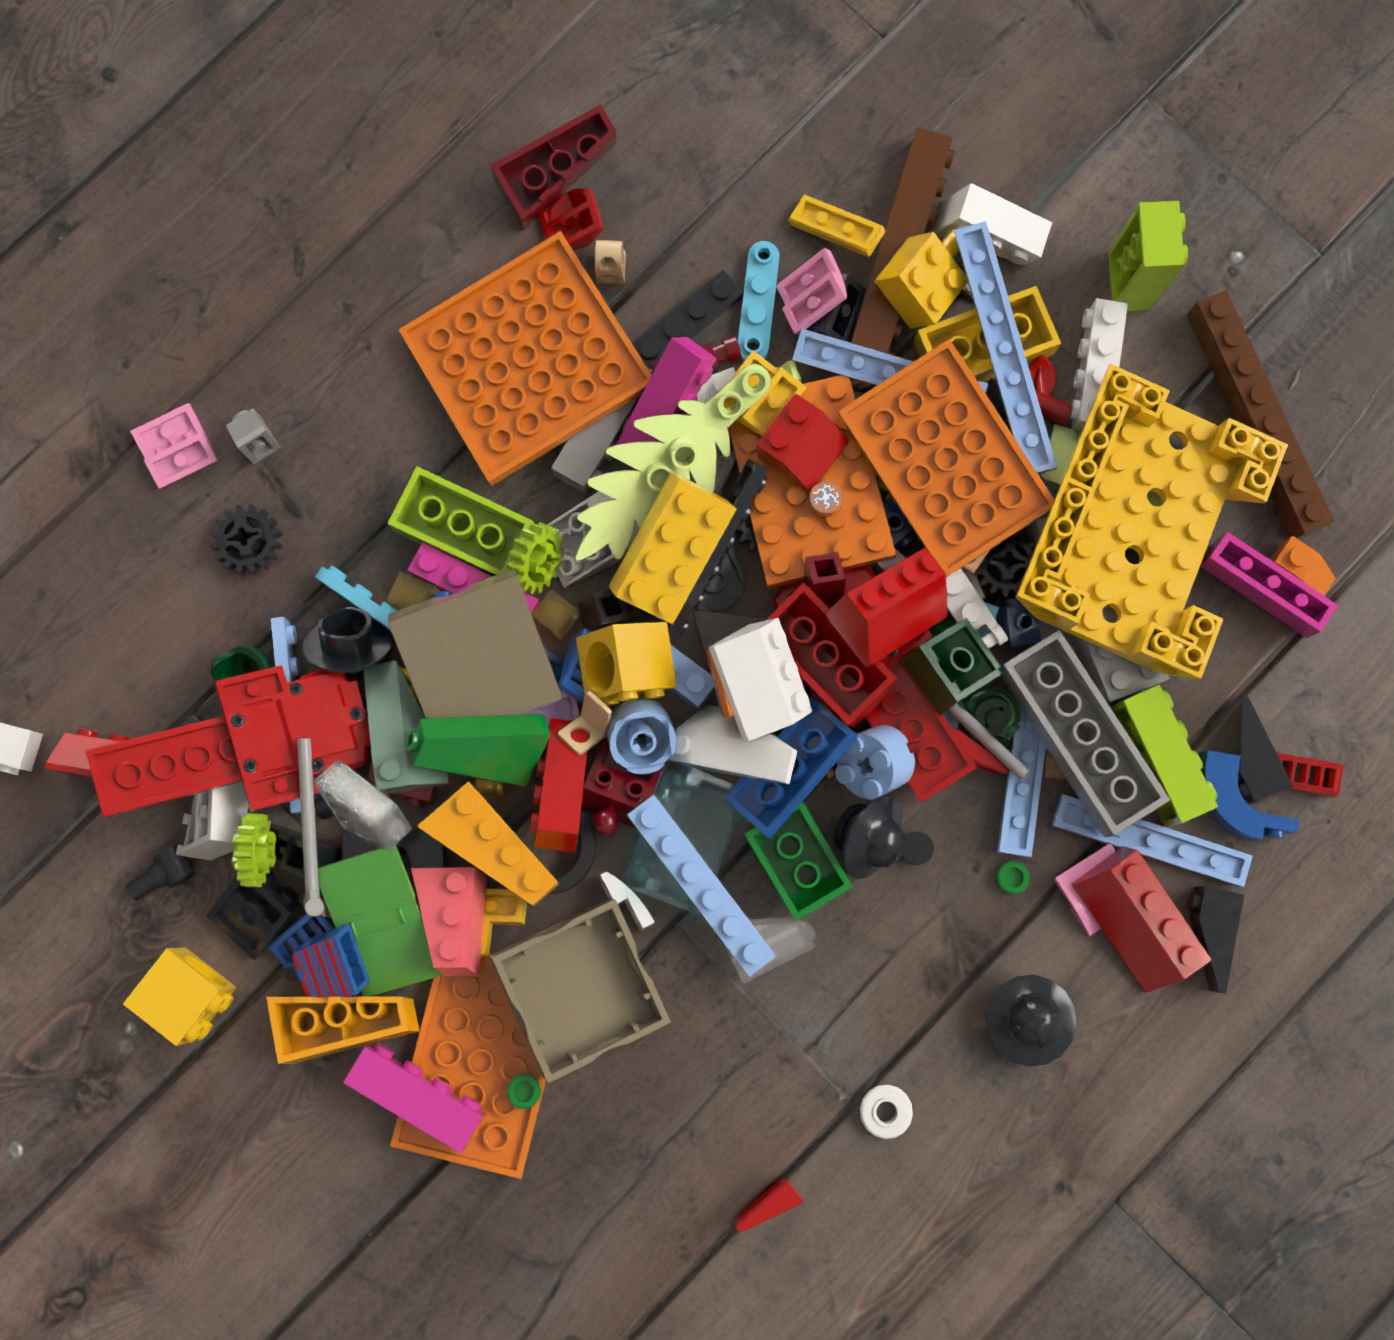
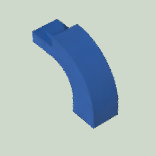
(1232, 810)

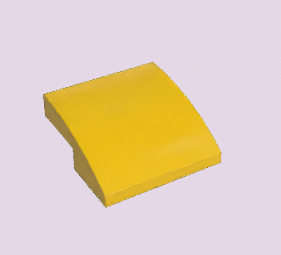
(769, 406)

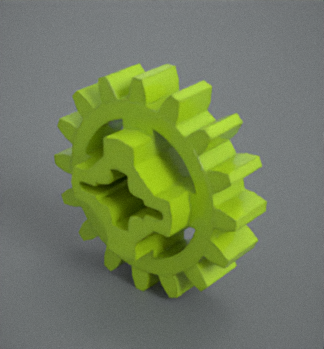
(537, 557)
(253, 850)

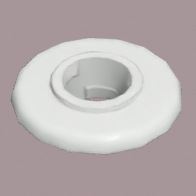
(890, 1128)

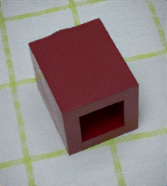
(825, 576)

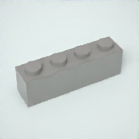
(586, 452)

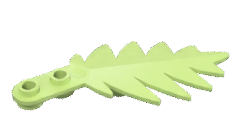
(685, 445)

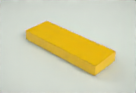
(836, 225)

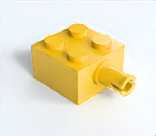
(923, 278)

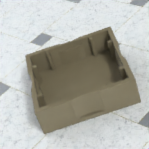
(475, 651)
(579, 989)

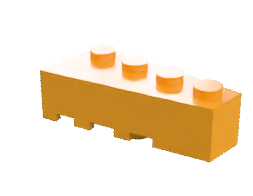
(483, 839)
(328, 1025)

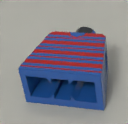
(328, 964)

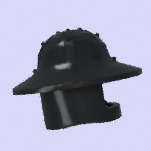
(347, 642)
(874, 837)
(1031, 1020)

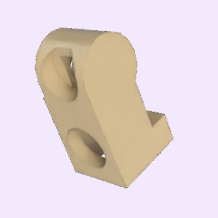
(610, 260)

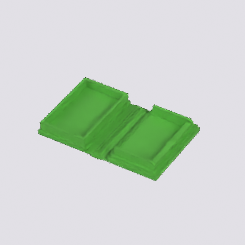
(384, 917)

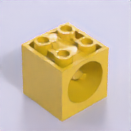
(627, 662)
(180, 996)

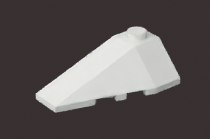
(715, 745)

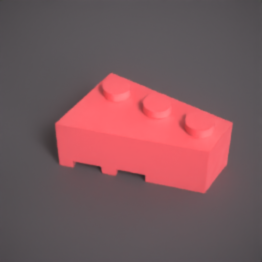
(452, 916)

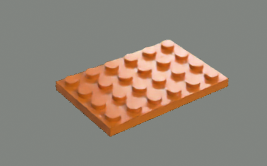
(947, 458)
(782, 513)
(476, 1048)

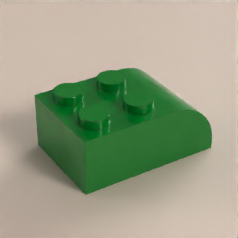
(799, 864)

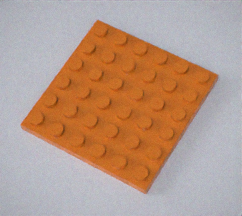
(526, 358)

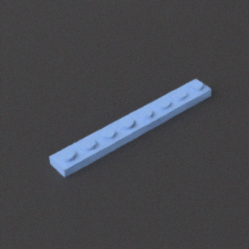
(1004, 345)

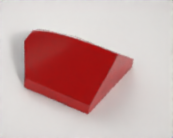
(575, 217)

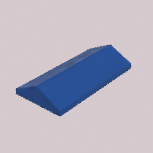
(819, 745)

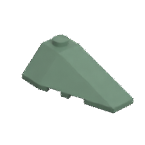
(391, 717)

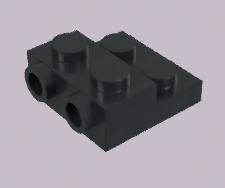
(255, 914)

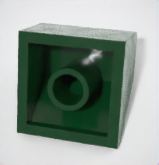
(953, 666)

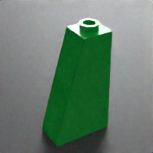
(481, 746)

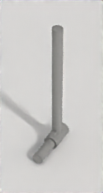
(310, 899)

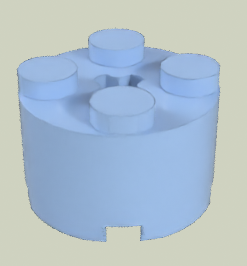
(658, 740)
(876, 762)

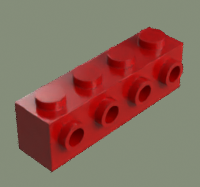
(560, 791)

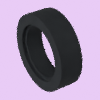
(587, 844)

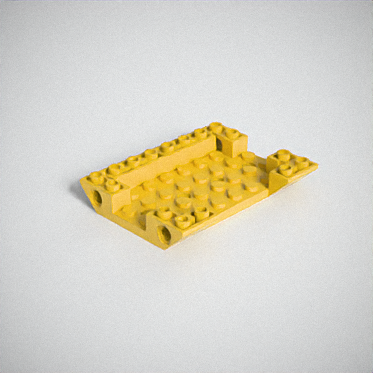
(1106, 510)

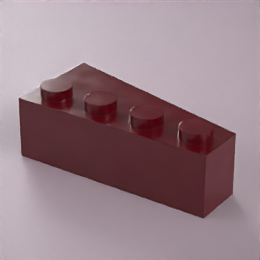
(551, 164)

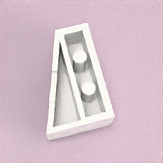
(1013, 230)
(213, 822)

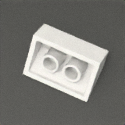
(760, 679)

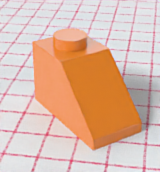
(1304, 564)

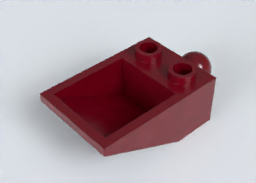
(615, 791)

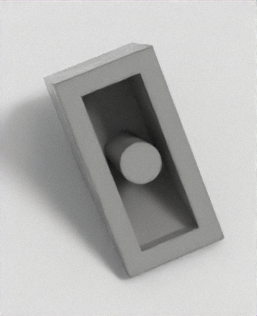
(252, 435)

